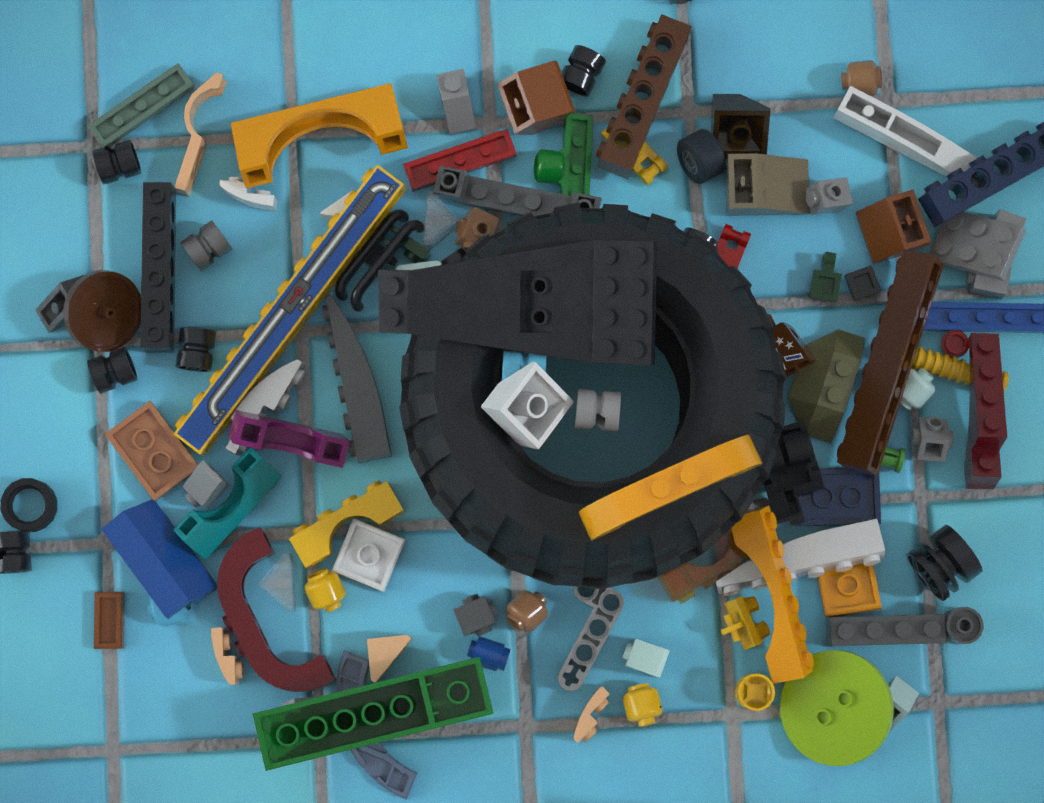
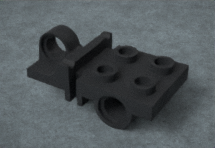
(792, 474)

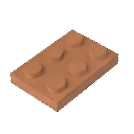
(152, 451)

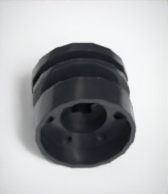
(939, 566)

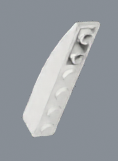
(902, 133)
(815, 554)

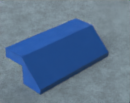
(159, 557)

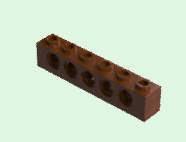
(674, 36)

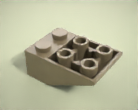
(766, 185)

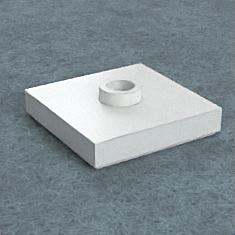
(368, 555)

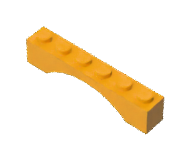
(787, 652)

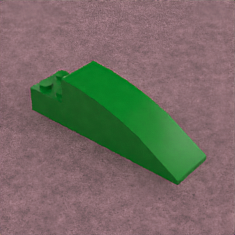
(372, 713)

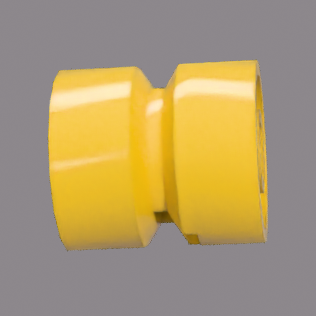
(754, 692)

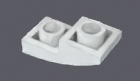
(259, 199)

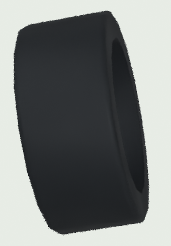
(8, 497)

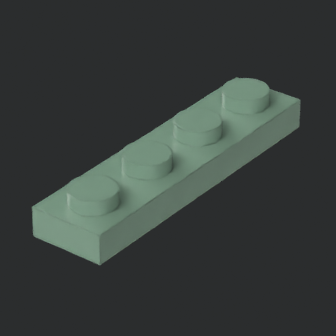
(141, 106)

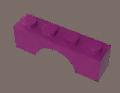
(271, 433)

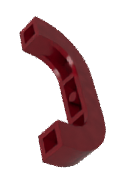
(240, 618)

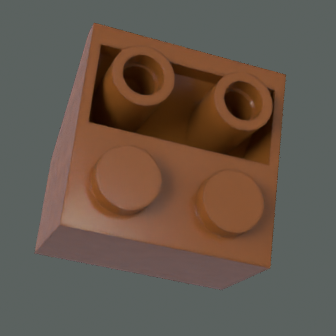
(535, 98)
(893, 226)

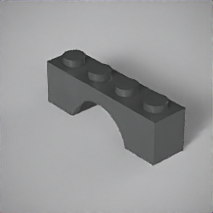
(886, 630)

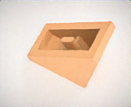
(384, 652)

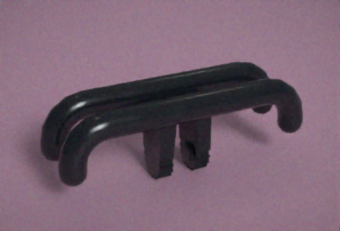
(375, 256)

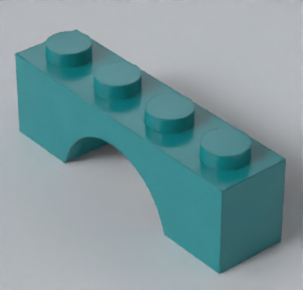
(208, 529)

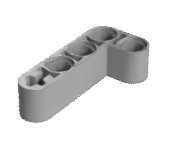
(586, 637)

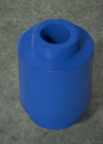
(492, 653)

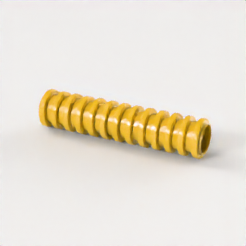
(947, 367)

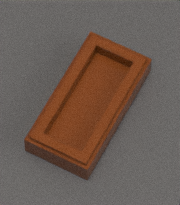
(109, 620)

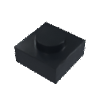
(862, 283)

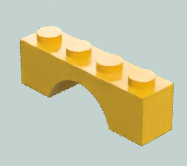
(315, 541)

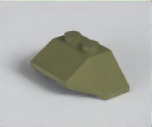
(824, 387)

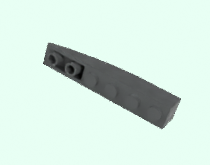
(359, 390)

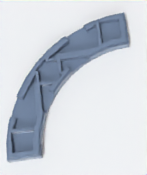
(373, 757)

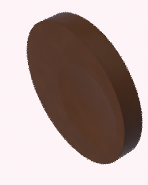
(102, 310)

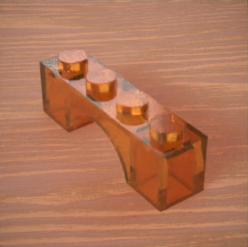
(684, 579)

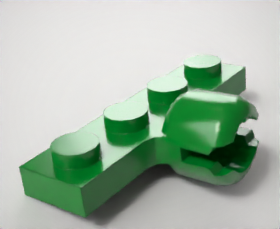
(571, 165)

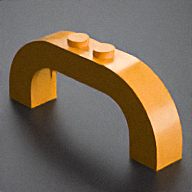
(669, 485)

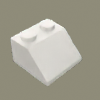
(528, 405)

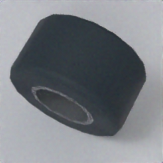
(701, 156)

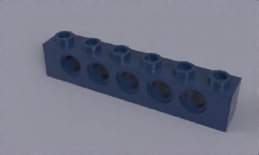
(942, 207)

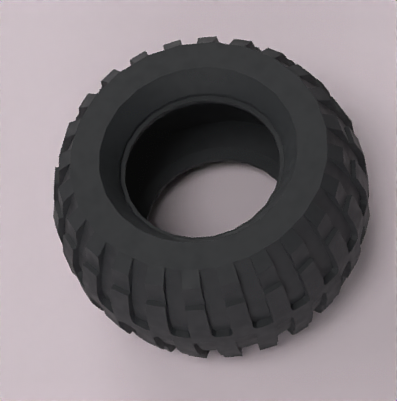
(530, 517)

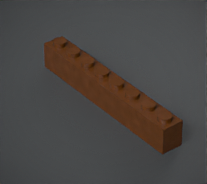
(889, 362)

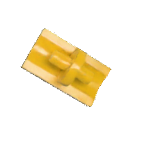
(740, 622)

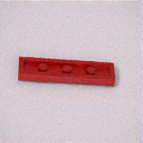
(466, 156)

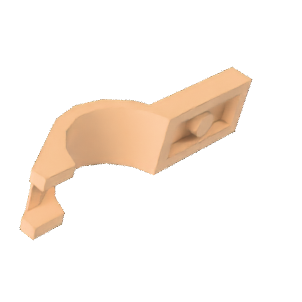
(212, 87)

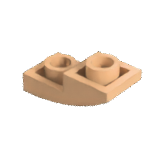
(229, 665)
(585, 725)

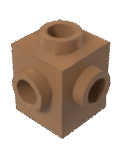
(474, 226)

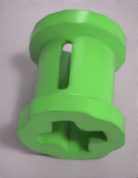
(893, 459)

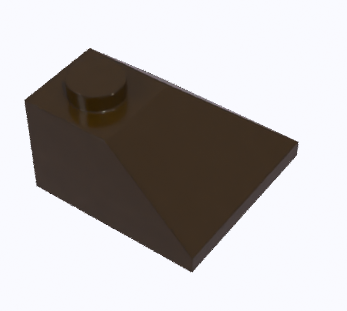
(740, 124)

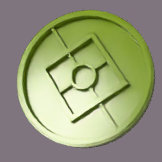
(838, 709)

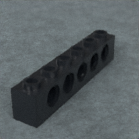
(158, 267)

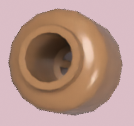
(863, 76)
(526, 611)

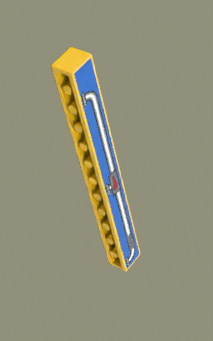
(290, 310)

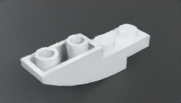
(270, 394)

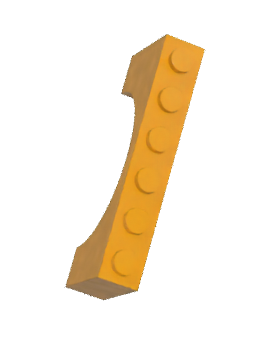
(264, 137)

